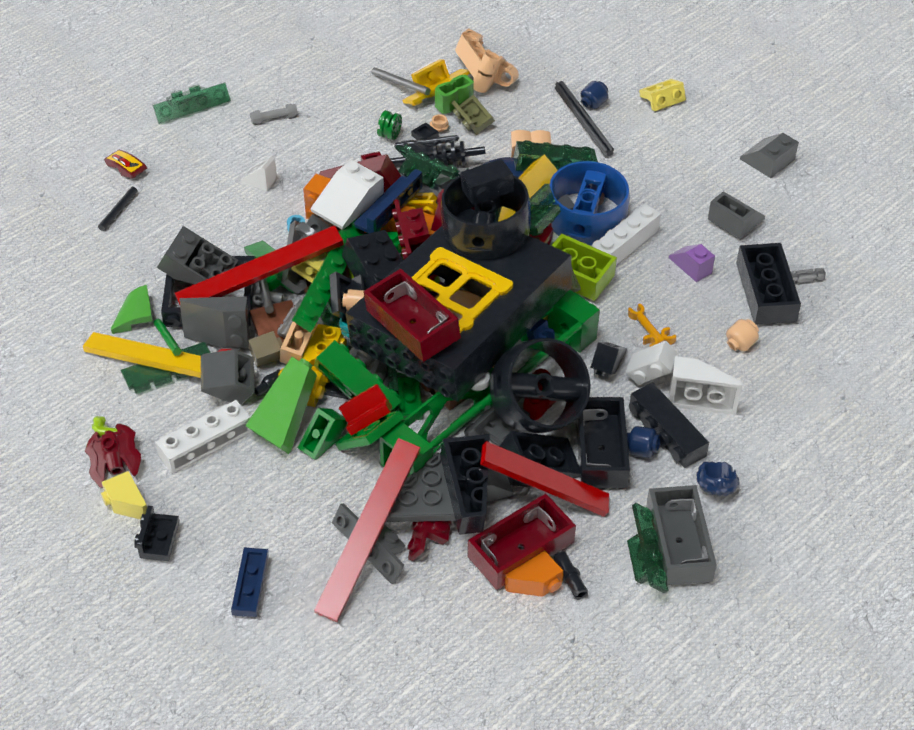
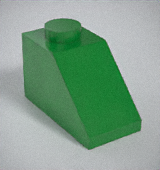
(322, 432)

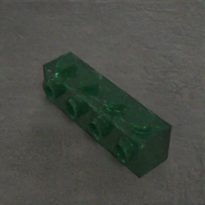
(559, 155)

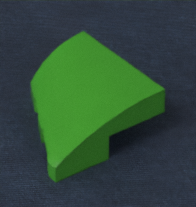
(134, 310)

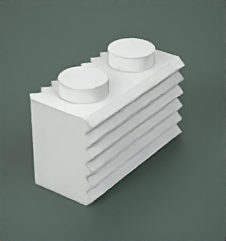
(651, 363)

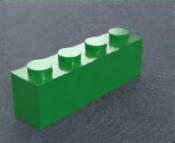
(350, 373)

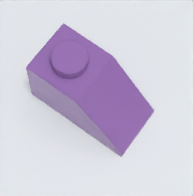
(694, 261)

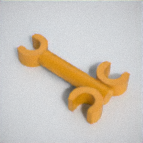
(654, 337)

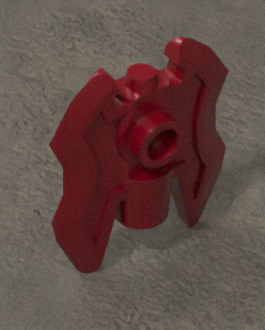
(110, 453)

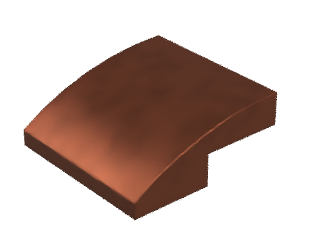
(270, 322)

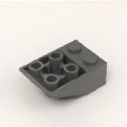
(194, 258)

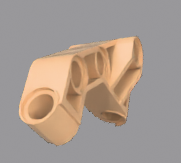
(484, 64)

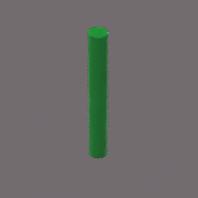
(167, 337)

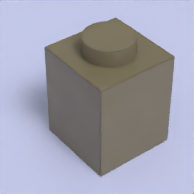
(265, 348)

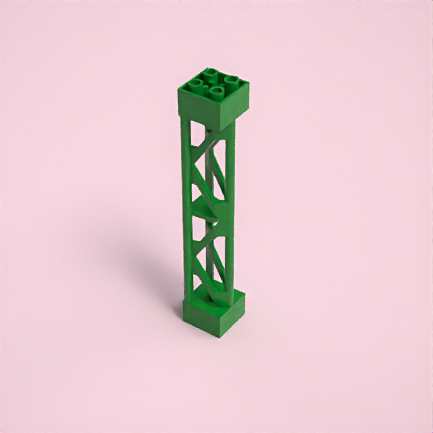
(573, 323)

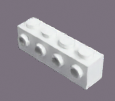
(630, 233)
(203, 436)

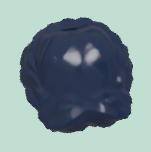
(717, 478)

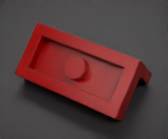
(365, 409)

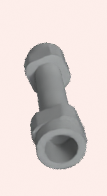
(257, 117)

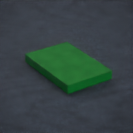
(370, 433)

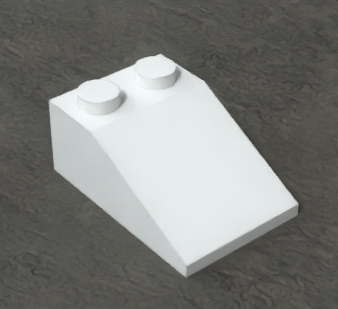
(348, 194)
(703, 387)

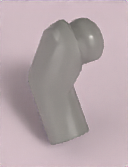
(275, 297)

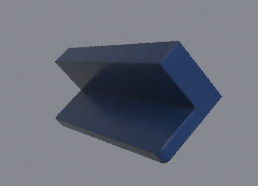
(381, 210)

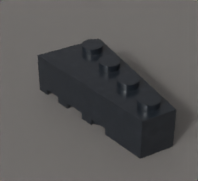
(466, 481)

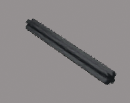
(585, 120)

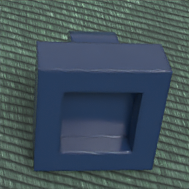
(540, 330)

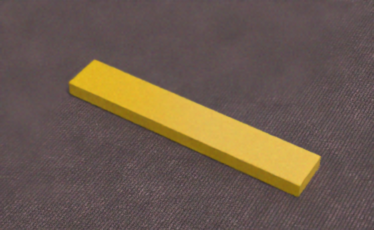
(143, 354)

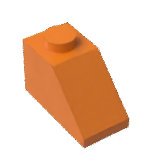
(535, 576)

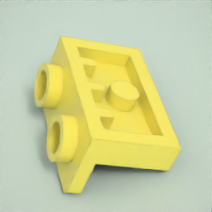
(664, 94)

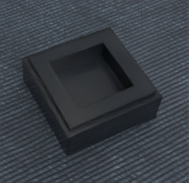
(424, 132)

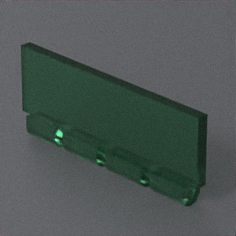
(140, 376)

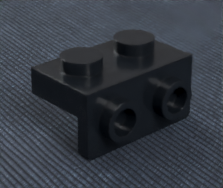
(338, 286)
(156, 535)

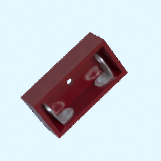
(400, 301)
(535, 527)

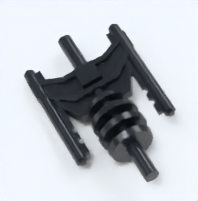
(429, 147)

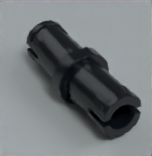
(571, 576)

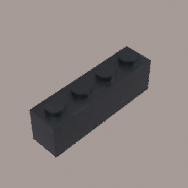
(675, 430)

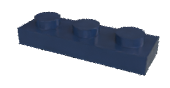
(250, 582)

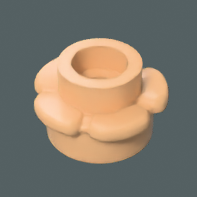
(439, 122)

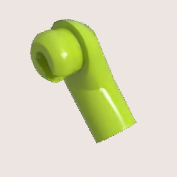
(100, 426)

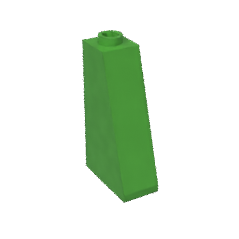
(284, 405)

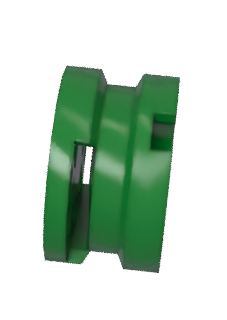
(390, 125)

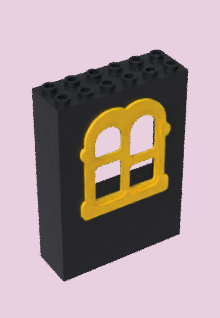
(514, 298)

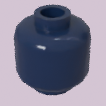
(594, 94)
(643, 441)

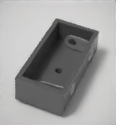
(681, 517)

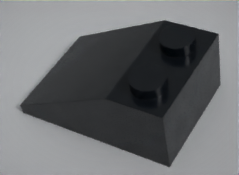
(544, 449)

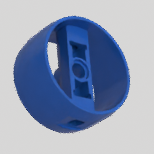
(589, 181)

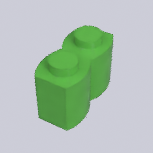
(457, 89)

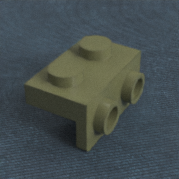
(474, 114)

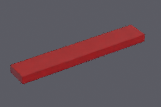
(544, 478)

